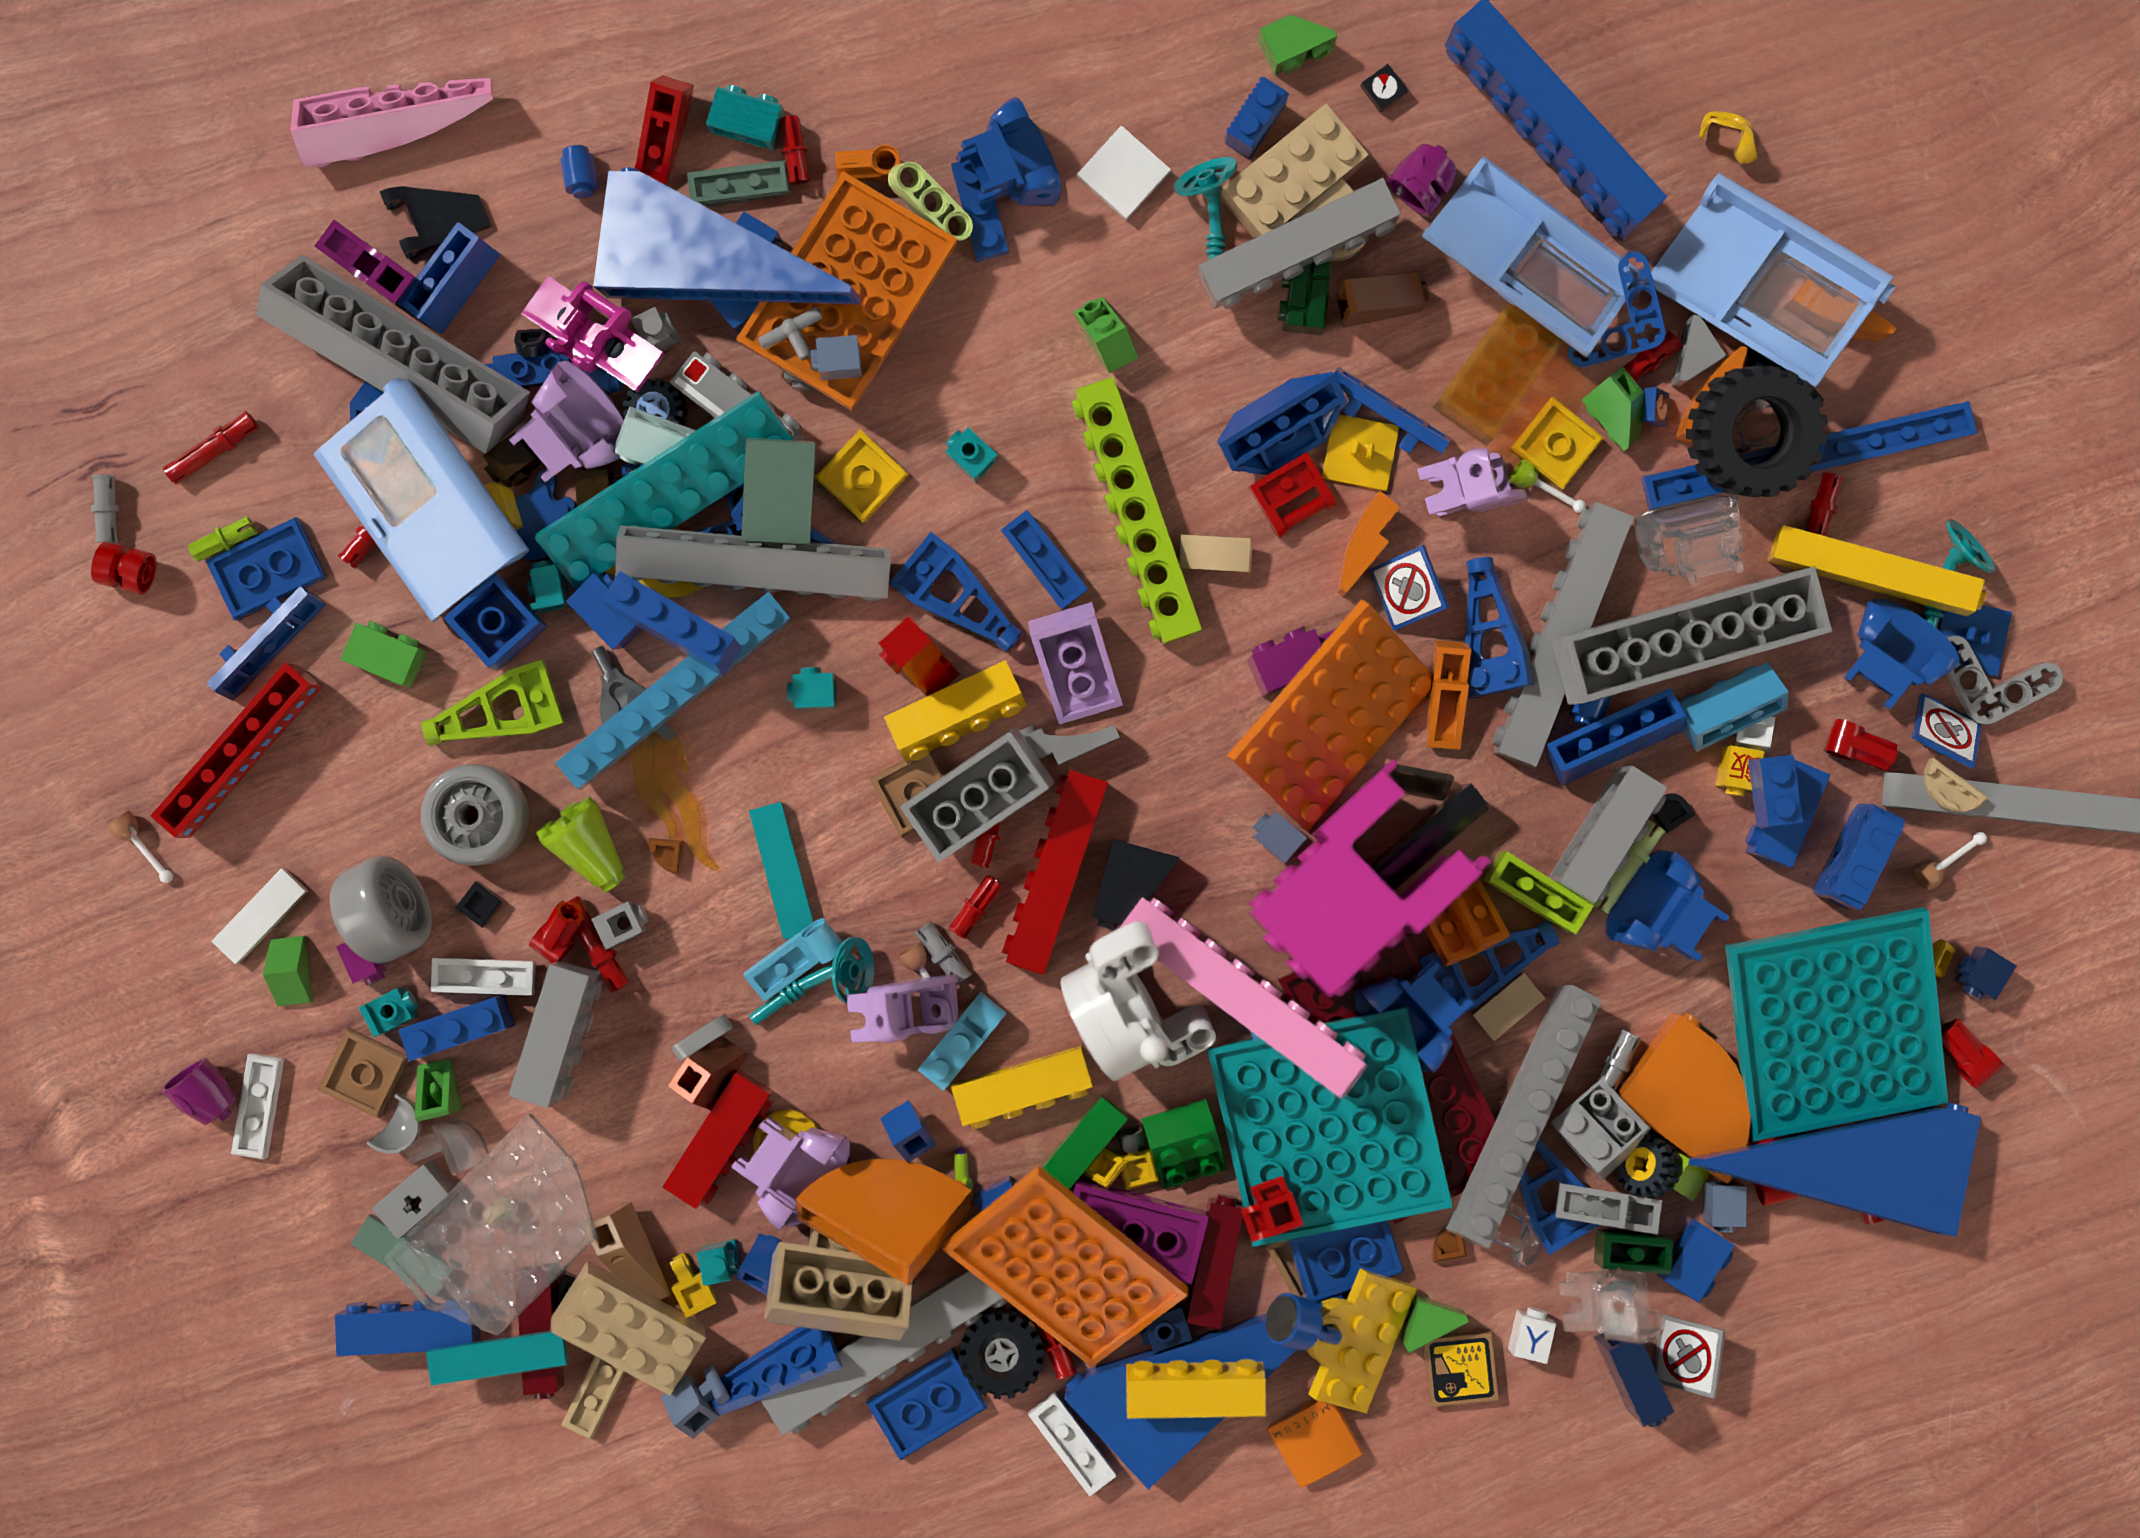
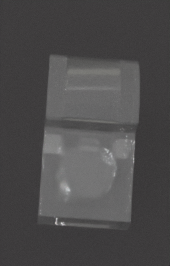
(459, 1142)

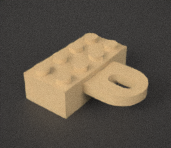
(1297, 176)
(835, 1291)

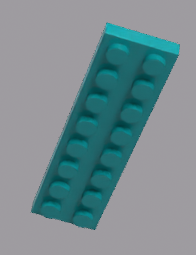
(661, 490)

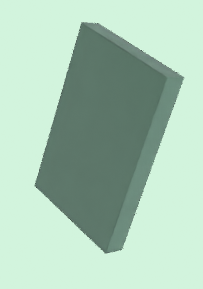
(778, 490)

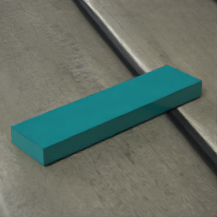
(782, 869)
(496, 1357)

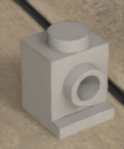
(657, 329)
(609, 924)

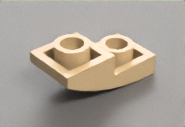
(1216, 553)

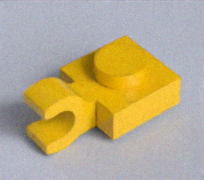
(690, 1290)

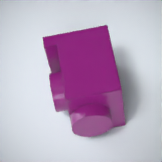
(359, 968)

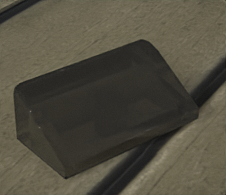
(1422, 782)

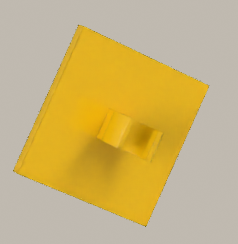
(1360, 452)

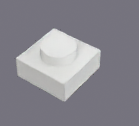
(1757, 736)

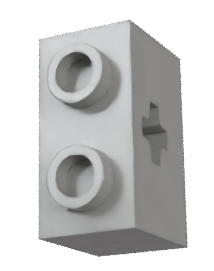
(397, 1208)

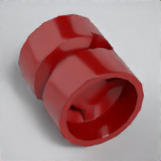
(117, 566)

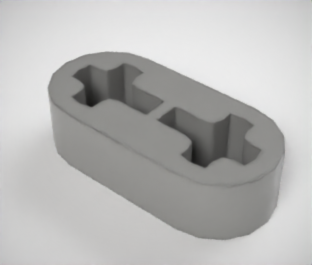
(702, 1037)

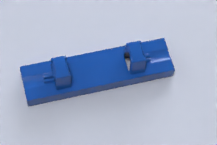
(1415, 426)
(266, 643)

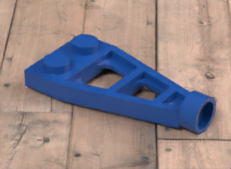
(925, 568)
(1501, 672)
(1455, 984)
(1551, 1231)

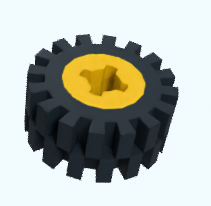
(1659, 1168)

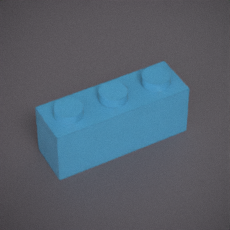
(1733, 705)

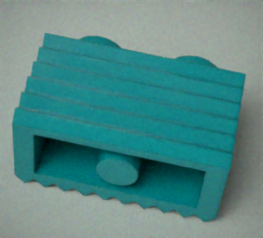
(745, 117)

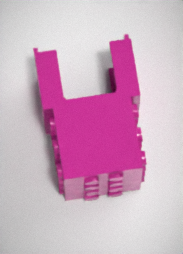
(1335, 909)

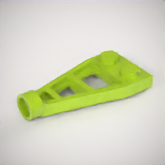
(536, 697)

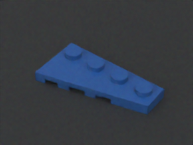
(780, 1366)

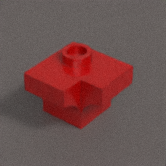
(1273, 1211)

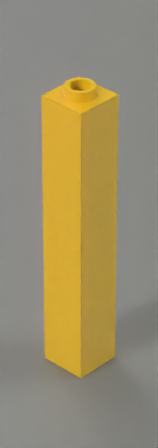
(1878, 571)

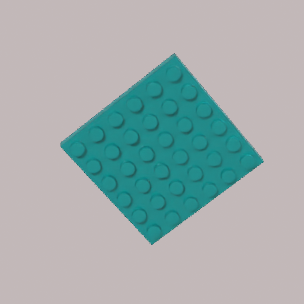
(1837, 1023)
(1340, 1157)

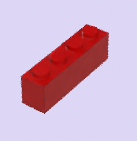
(718, 1139)

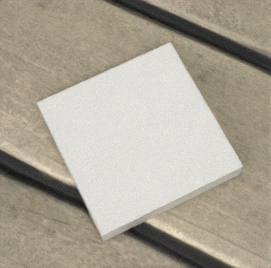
(1123, 173)

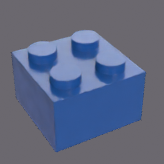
(495, 622)

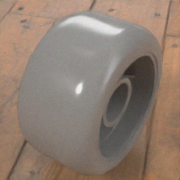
(500, 822)
(380, 909)

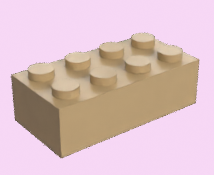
(628, 1328)

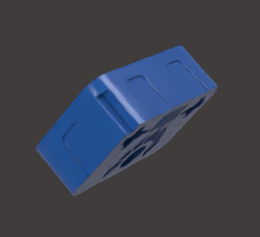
(1859, 856)

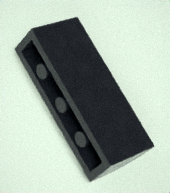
(1429, 836)

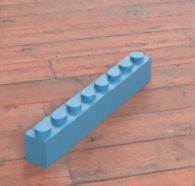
(667, 697)

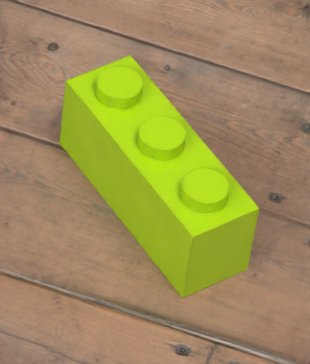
(1538, 892)

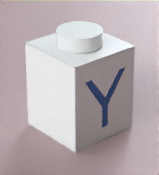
(1532, 1335)

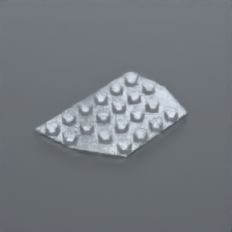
(499, 1232)

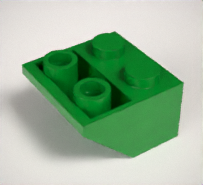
(1184, 1144)

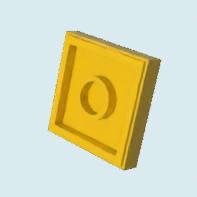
(1556, 443)
(861, 476)

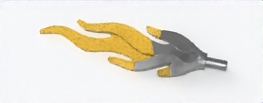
(651, 759)

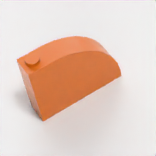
(1689, 1091)
(886, 1212)

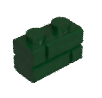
(1306, 300)
(1633, 1251)

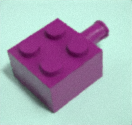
(1279, 663)

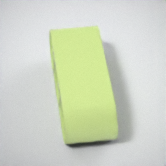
(915, 194)

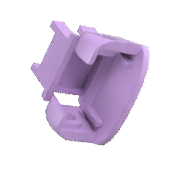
(570, 420)
(1471, 483)
(890, 1008)
(788, 1165)

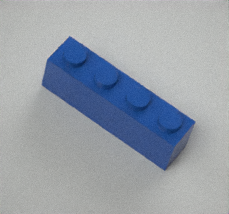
(671, 623)
(1616, 736)
(397, 1329)

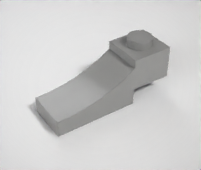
(1067, 747)
(1608, 1208)

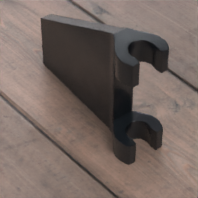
(435, 215)

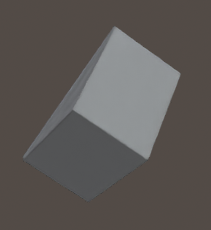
(1697, 353)

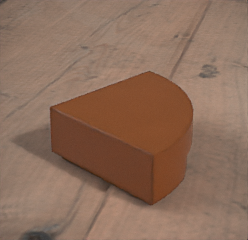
(667, 853)
(1448, 1246)

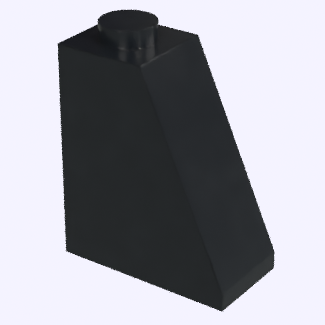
(1128, 877)

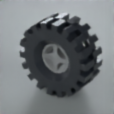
(1007, 1369)

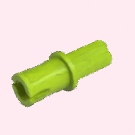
(222, 539)

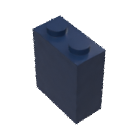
(1636, 1380)

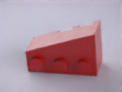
(917, 656)

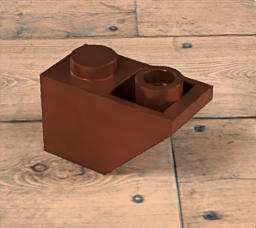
(708, 1072)

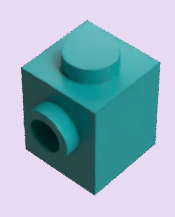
(970, 454)
(812, 689)

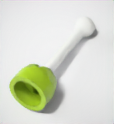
(1526, 476)

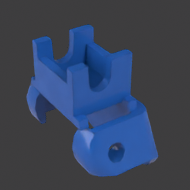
(1012, 159)
(1900, 650)
(1660, 907)
(1428, 1007)

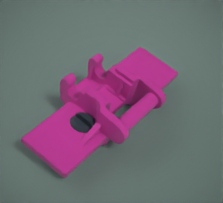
(588, 343)

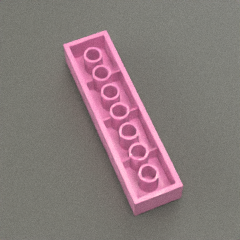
(1248, 1002)

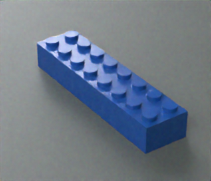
(1553, 119)

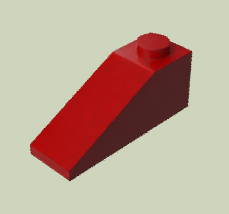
(663, 126)

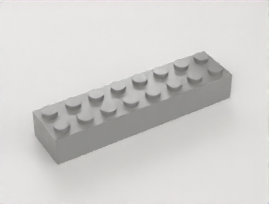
(386, 345)
(1691, 635)

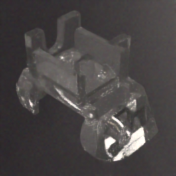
(1704, 534)
(1612, 1307)

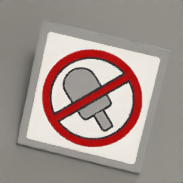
(1689, 1356)

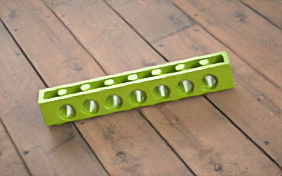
(1106, 397)

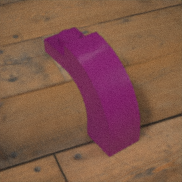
(365, 262)

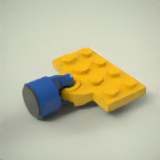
(1345, 1335)

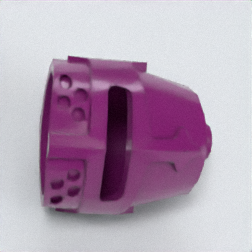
(1423, 178)
(200, 1092)

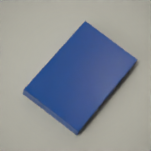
(266, 568)
(1332, 1259)
(925, 1404)

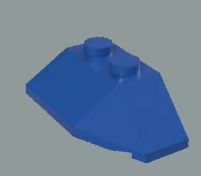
(1282, 424)

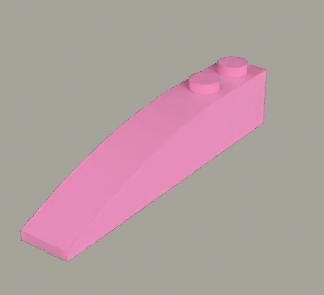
(367, 122)

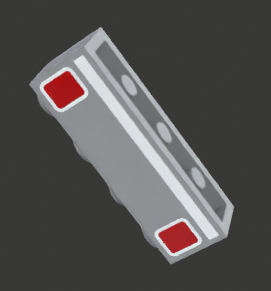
(716, 392)

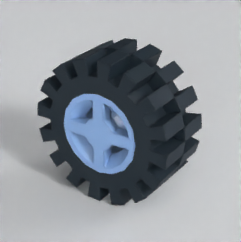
(655, 393)

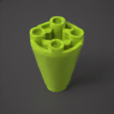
(584, 844)

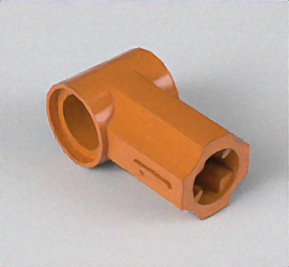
(864, 163)

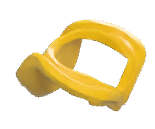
(1745, 149)

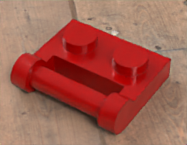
(1288, 484)

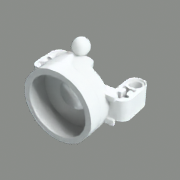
(1119, 1014)

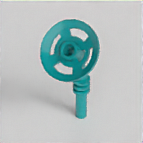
(1210, 187)
(1964, 550)
(844, 970)

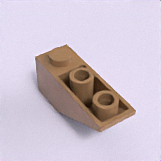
(627, 1251)

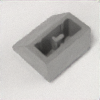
(1600, 1129)

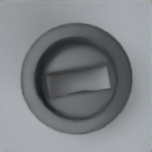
(1131, 1139)

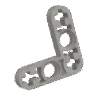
(1984, 692)

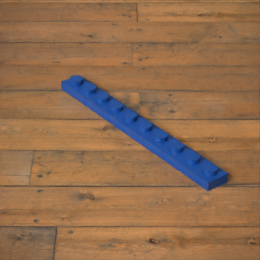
(1840, 449)

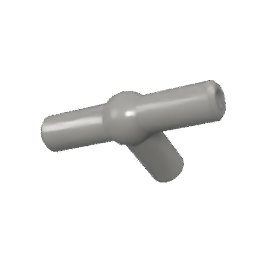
(791, 329)

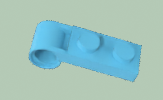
(793, 958)
(962, 1041)

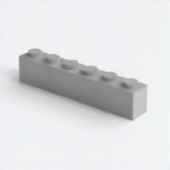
(1298, 244)

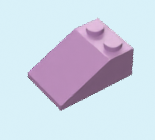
(1075, 663)

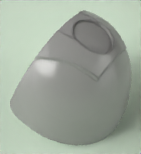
(401, 1130)

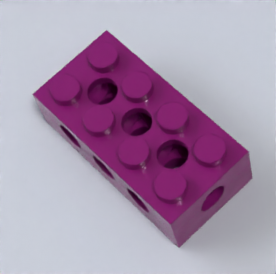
(1155, 1218)

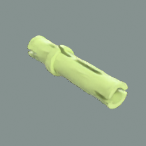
(1638, 854)

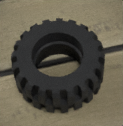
(1798, 438)

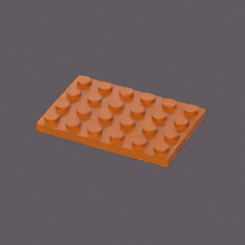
(886, 259)
(1333, 716)
(1065, 1267)

